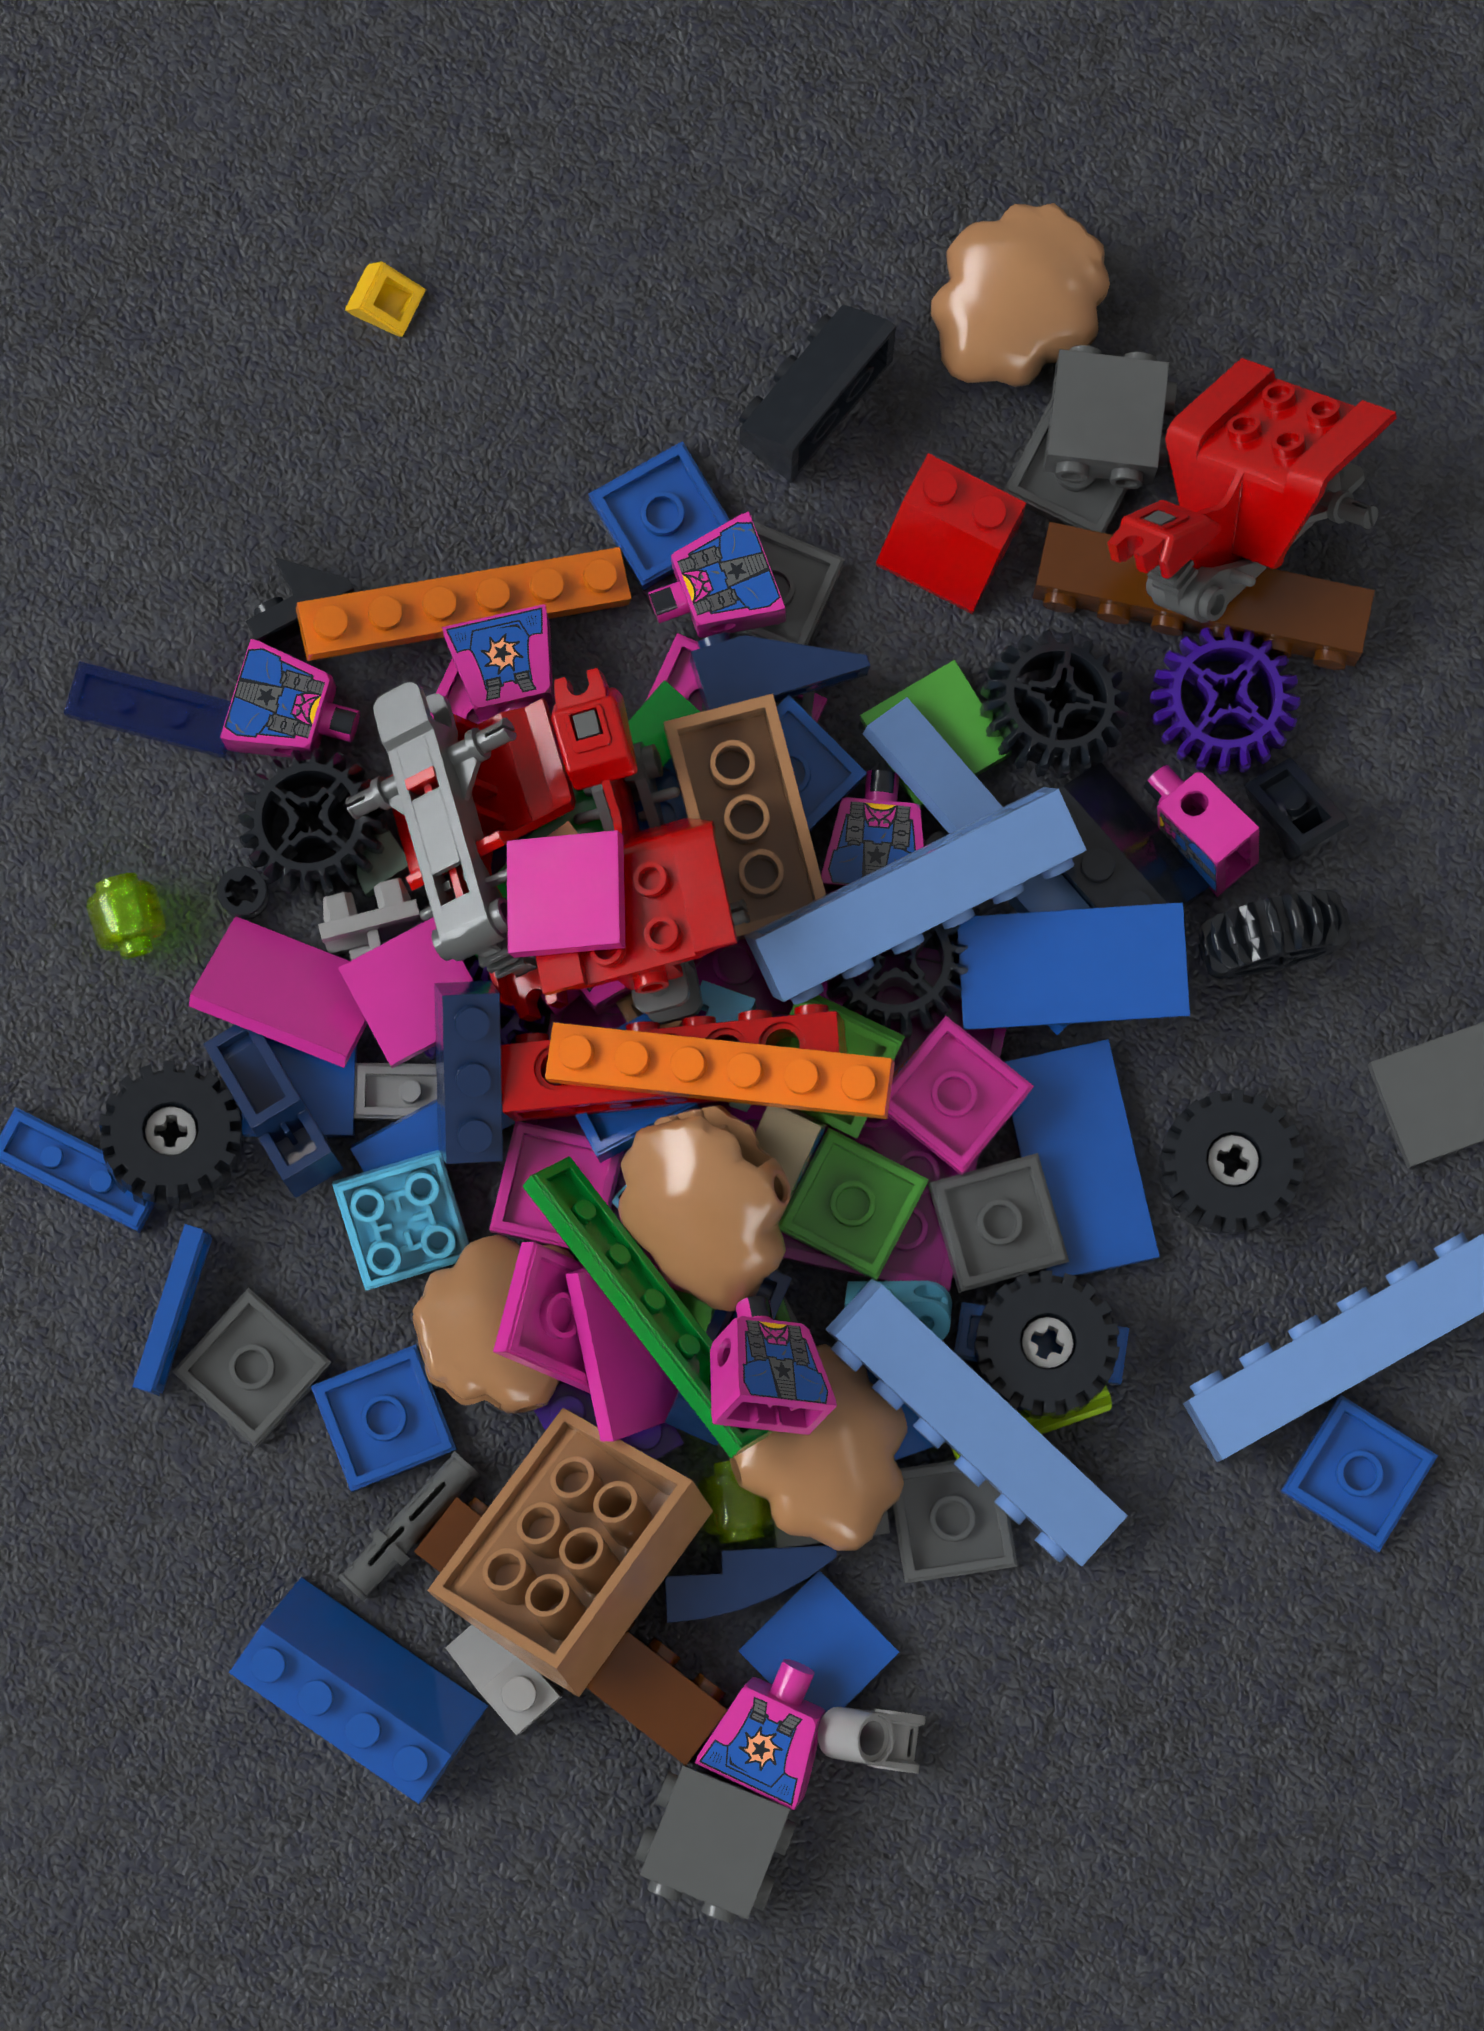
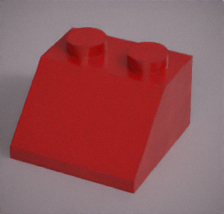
(951, 533)

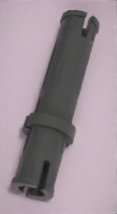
(408, 1526)

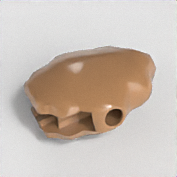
(1018, 294)
(705, 1204)
(460, 1325)
(838, 1475)

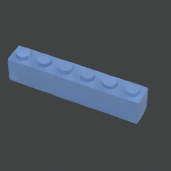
(915, 895)
(1342, 1351)
(975, 1422)

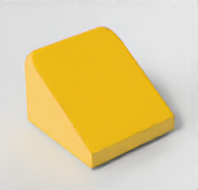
(385, 298)

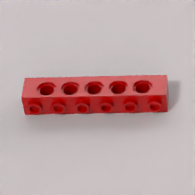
(531, 1097)

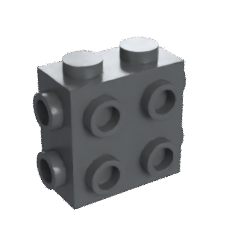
(1108, 417)
(714, 1844)

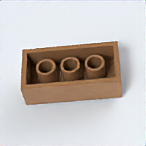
(741, 777)

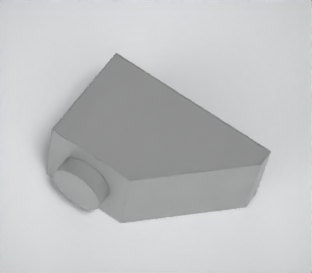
(503, 1679)

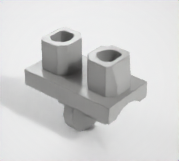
(358, 933)

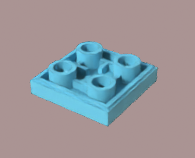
(401, 1219)

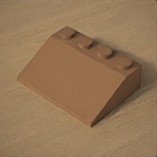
(572, 1550)

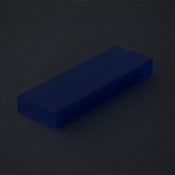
(148, 709)

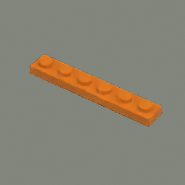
(422, 608)
(720, 1070)

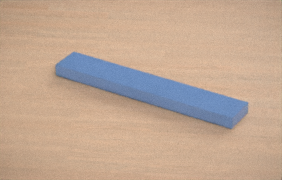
(953, 792)

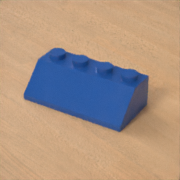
(359, 1690)

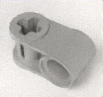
(871, 1737)

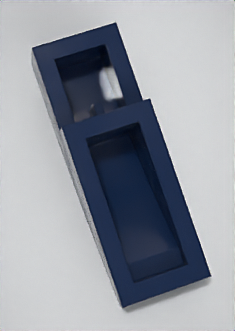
(273, 1108)
(746, 1580)

